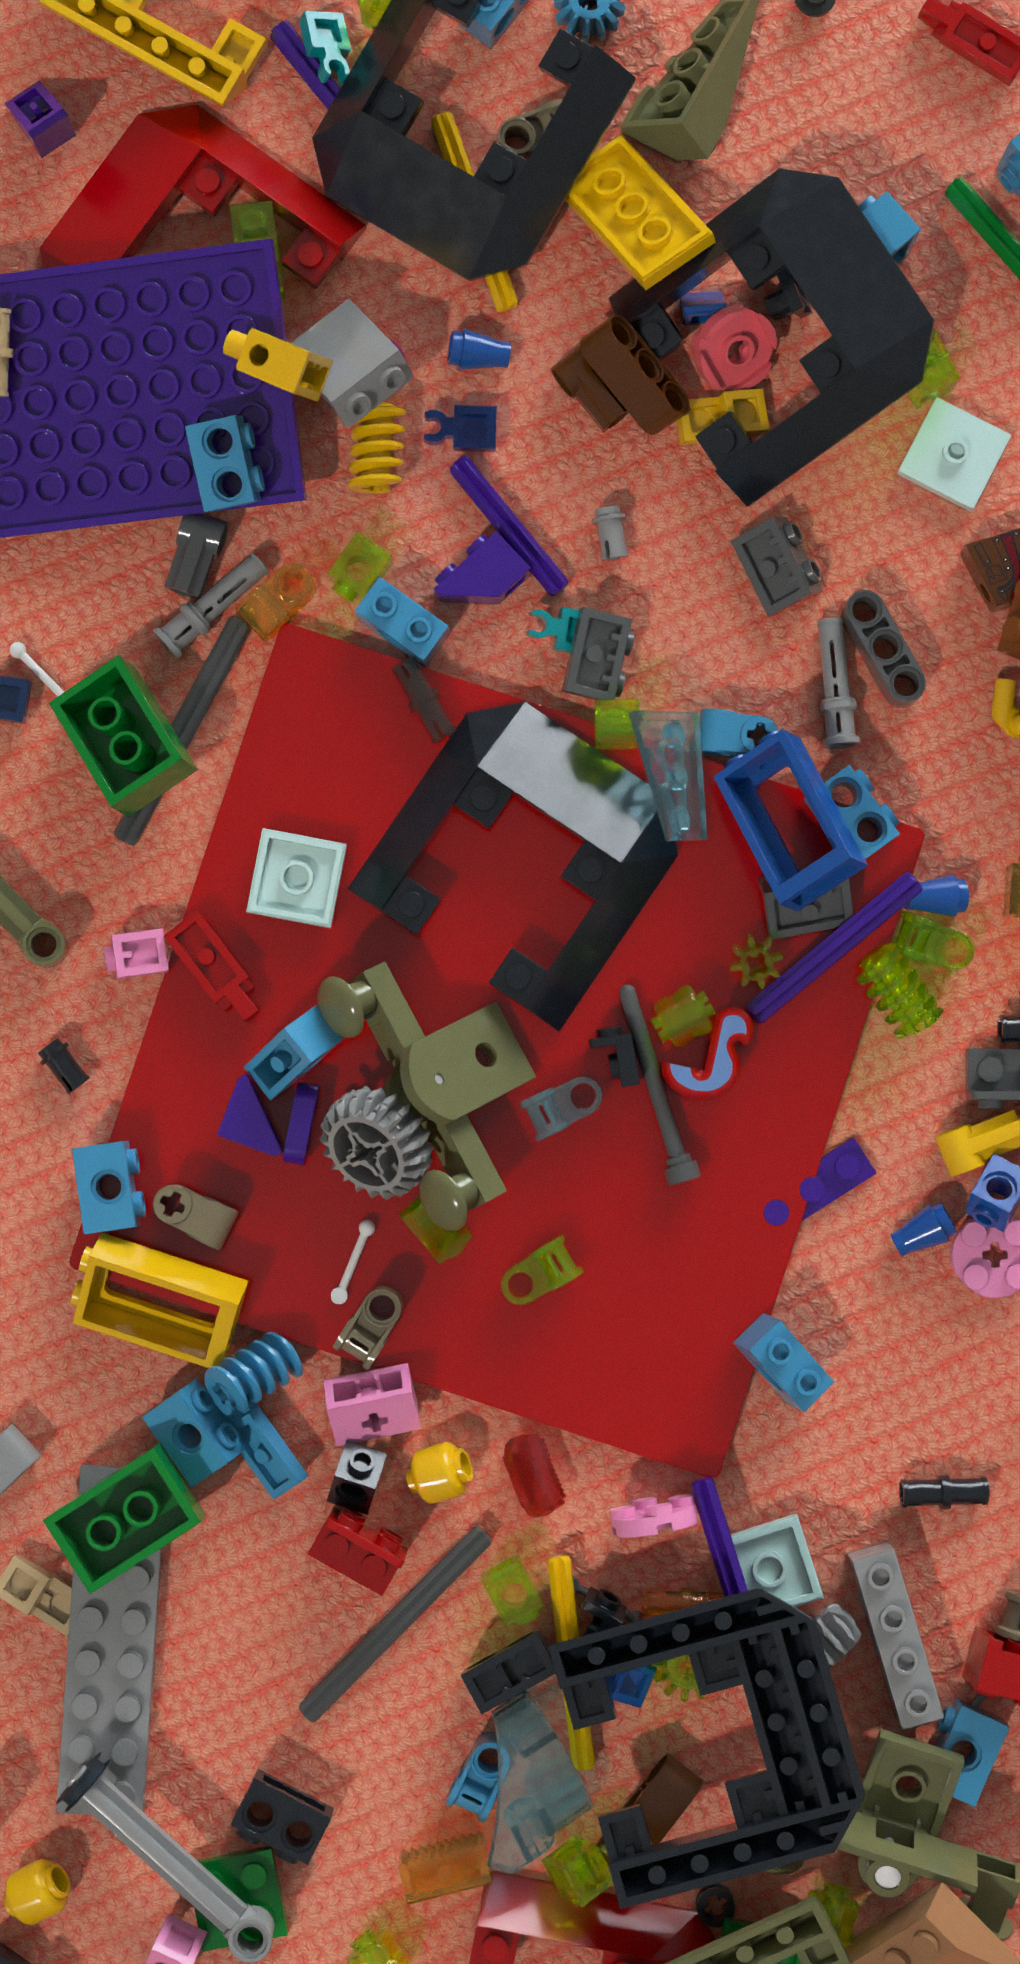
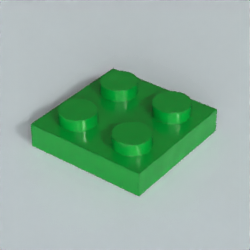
(254, 1880)

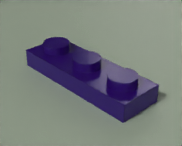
(836, 1175)

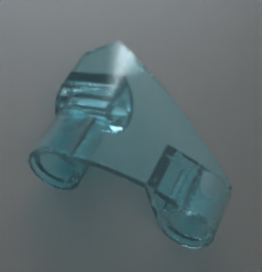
(535, 1785)

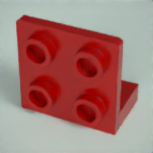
(358, 1549)

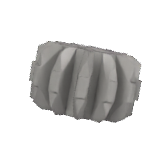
(837, 1632)

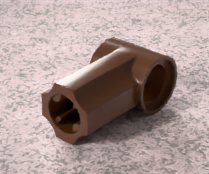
(581, 381)

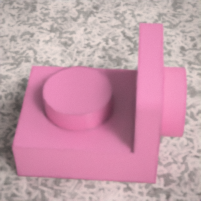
(136, 954)

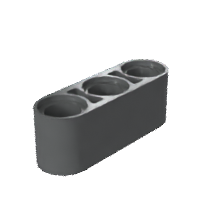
(883, 628)

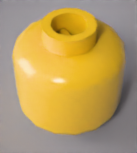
(439, 1472)
(36, 1891)

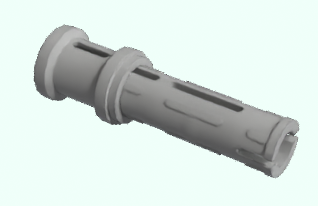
(195, 618)
(832, 633)

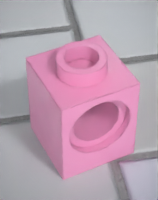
(176, 1943)

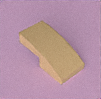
(37, 1593)

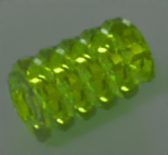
(899, 990)

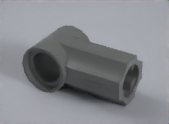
(198, 542)

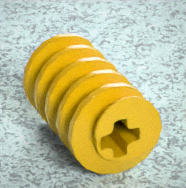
(375, 449)

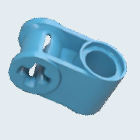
(726, 731)
(476, 1782)

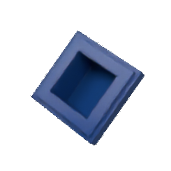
(700, 306)
(632, 1685)

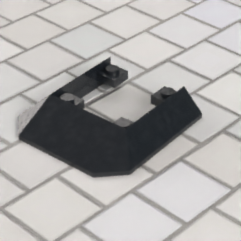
(458, 219)
(853, 284)
(569, 782)
(811, 1774)

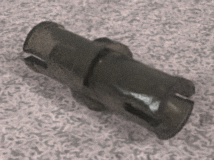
(424, 700)

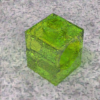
(359, 550)
(613, 724)
(503, 1574)
(578, 1870)

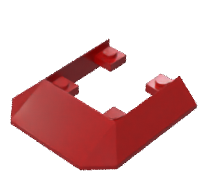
(205, 161)
(626, 1935)

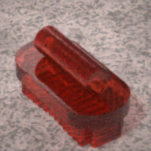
(533, 1475)

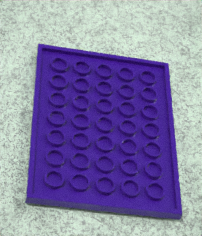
(115, 370)

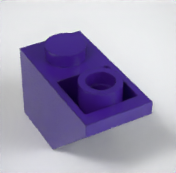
(485, 575)

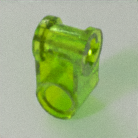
(929, 942)
(542, 1271)

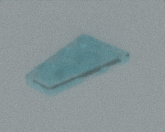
(674, 770)

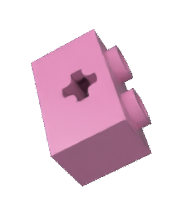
(372, 1404)

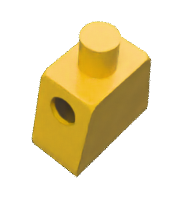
(278, 362)

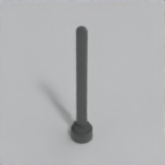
(679, 1165)

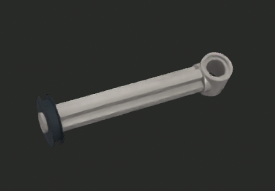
(170, 1860)

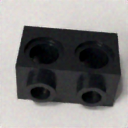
(509, 1671)
(287, 1807)

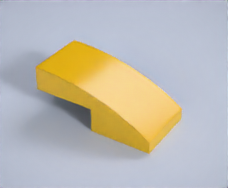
(747, 406)

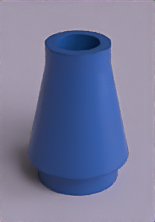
(477, 351)
(942, 896)
(926, 1229)

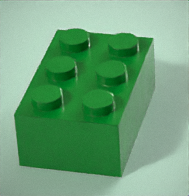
(123, 736)
(124, 1518)

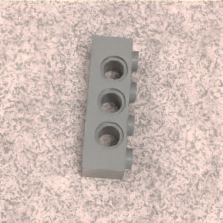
(895, 1635)

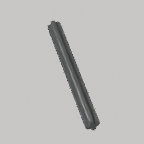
(193, 711)
(395, 1624)

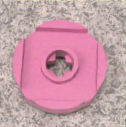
(977, 1272)
(648, 1516)

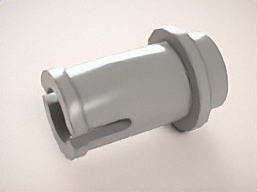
(611, 532)

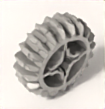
(376, 1142)

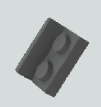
(778, 564)
(598, 655)
(824, 913)
(992, 1076)

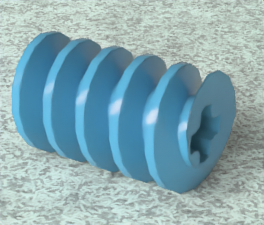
(251, 1370)

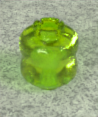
(683, 1016)
(841, 1909)
(376, 1949)

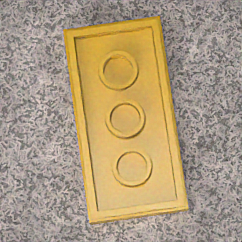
(637, 213)

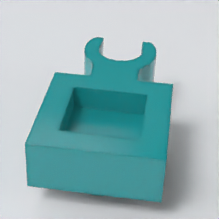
(326, 39)
(561, 628)

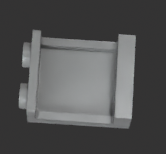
(364, 366)

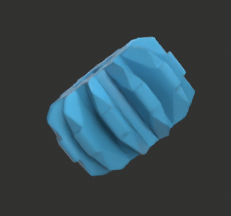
(587, 20)

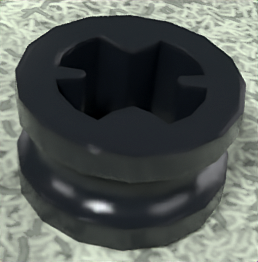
(702, 1902)

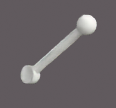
(18, 650)
(340, 1294)

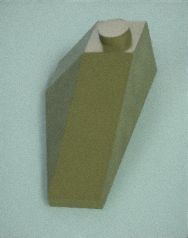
(694, 98)

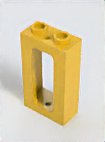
(148, 1323)

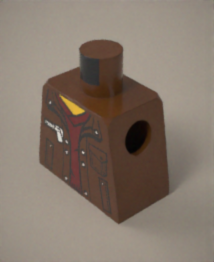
(995, 568)

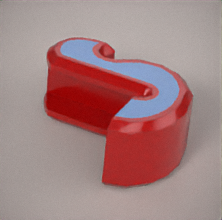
(721, 1061)

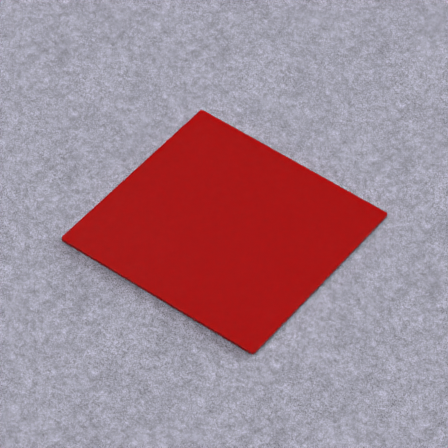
(670, 1272)

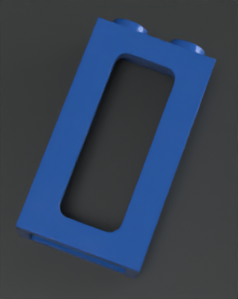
(740, 788)

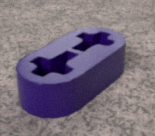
(301, 1123)

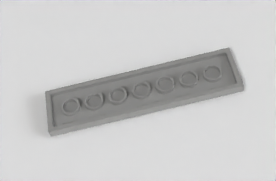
(110, 1672)

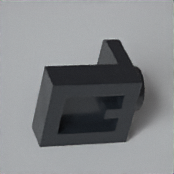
(623, 1061)
(606, 1609)

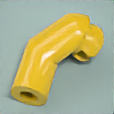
(1004, 710)

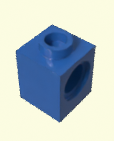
(1001, 1178)

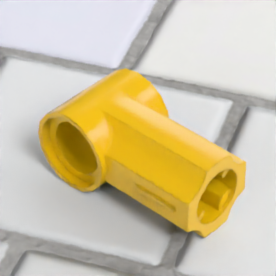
(971, 1145)

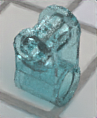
(558, 1107)

